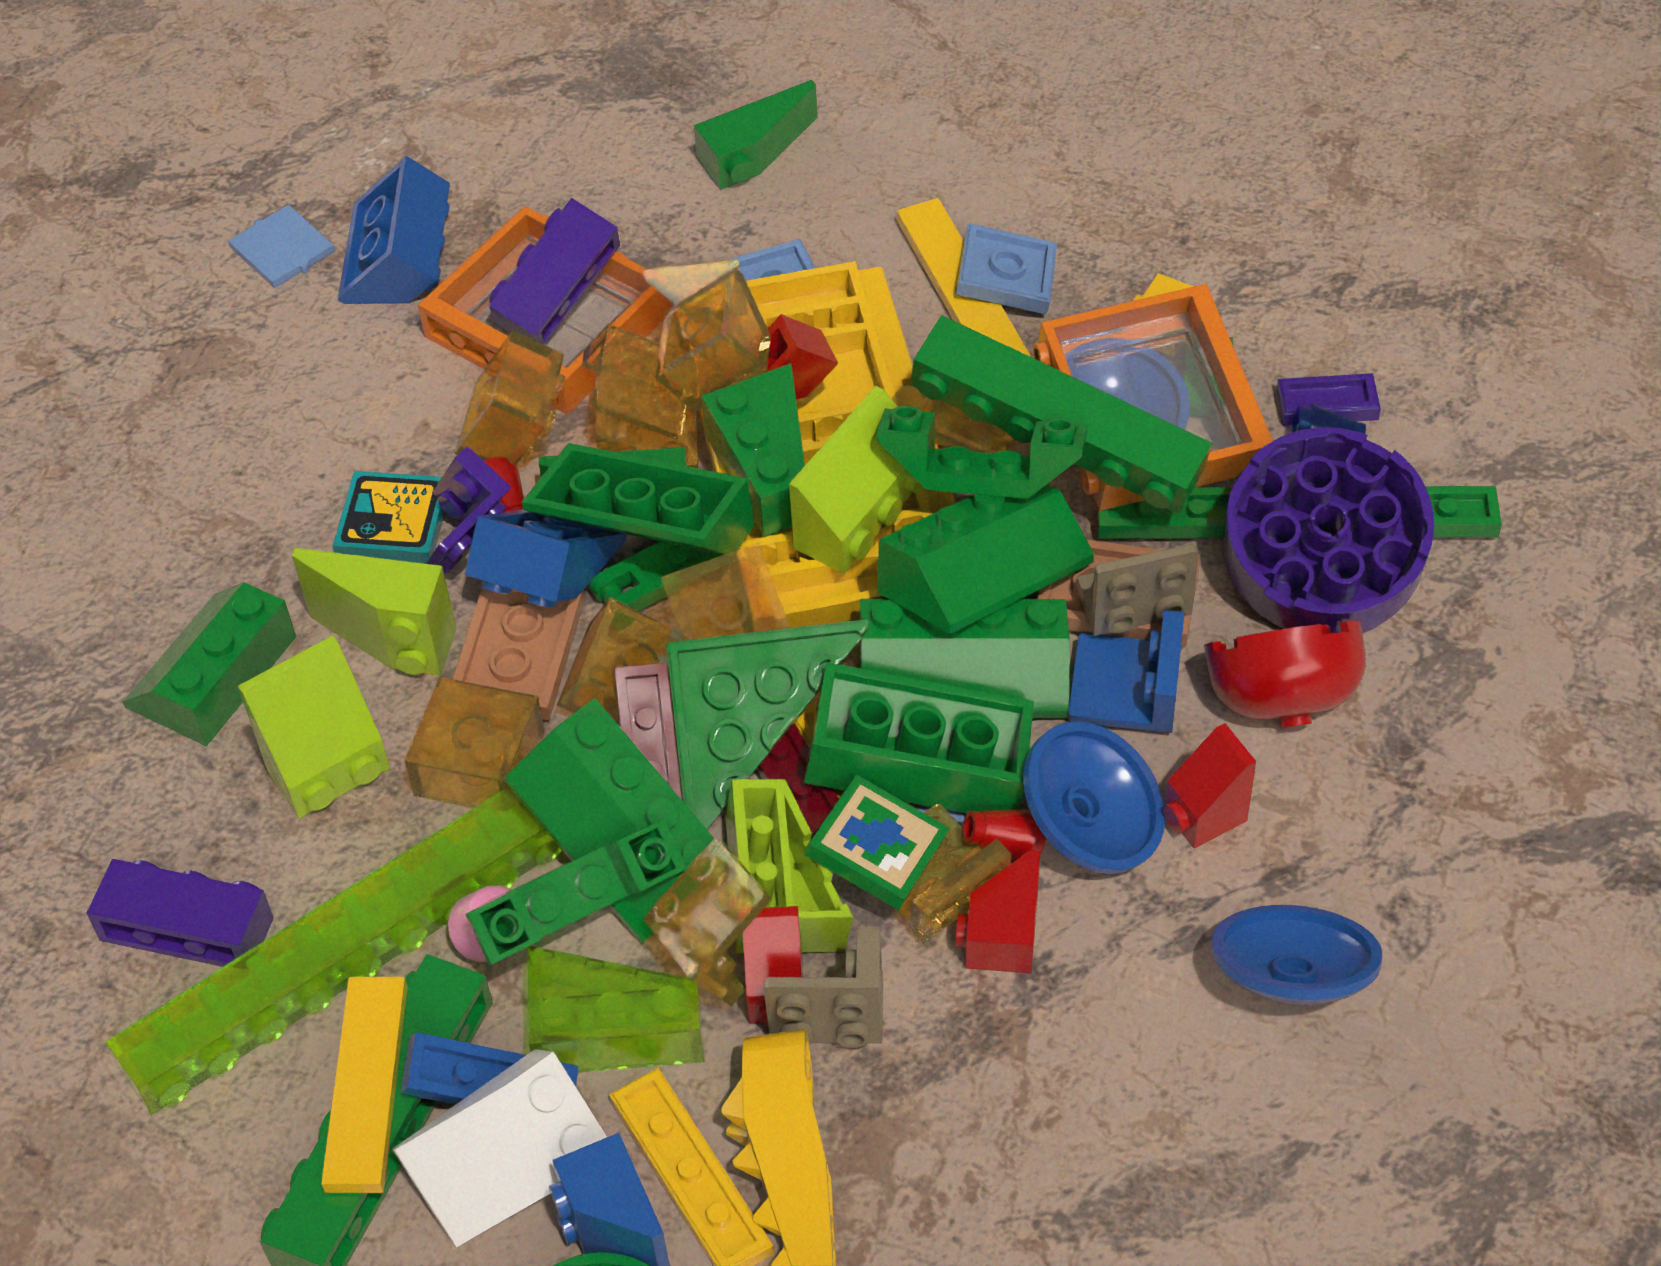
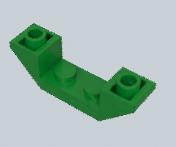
(911, 440)
(575, 890)

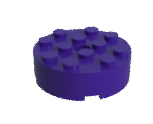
(1336, 484)

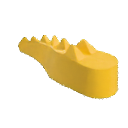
(783, 1146)

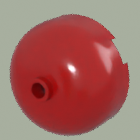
(1288, 671)

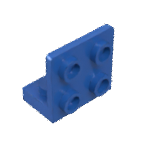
(1128, 678)

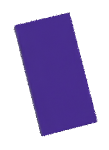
(1345, 394)

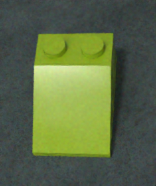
(381, 606)
(314, 727)

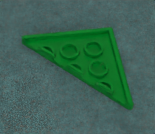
(741, 698)

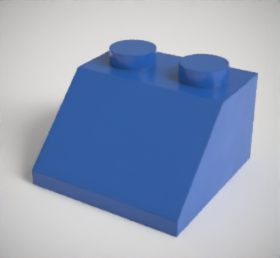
(606, 1204)

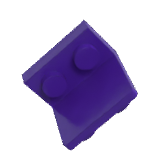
(464, 493)

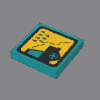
(390, 517)

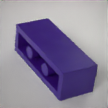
(554, 272)
(178, 913)

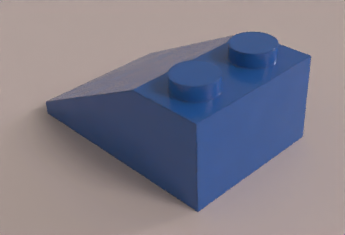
(538, 555)

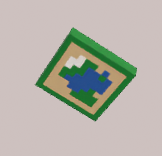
(877, 842)

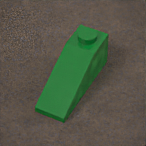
(754, 135)

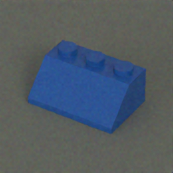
(395, 237)

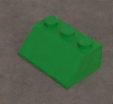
(223, 646)

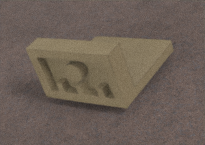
(1139, 589)
(833, 1007)

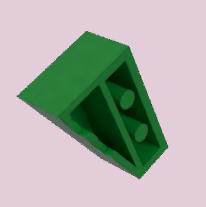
(759, 438)

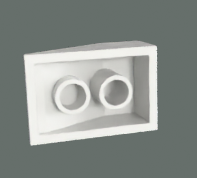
(498, 1146)

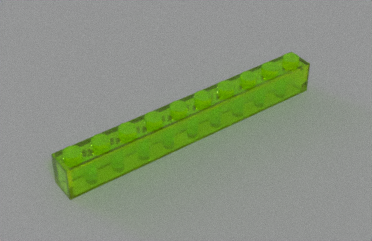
(314, 956)

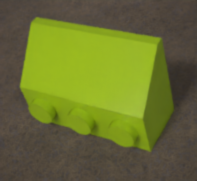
(849, 489)

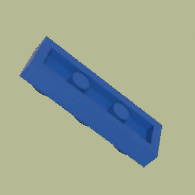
(455, 1069)

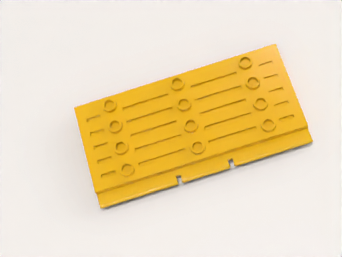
(871, 351)

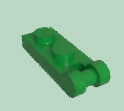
(645, 573)

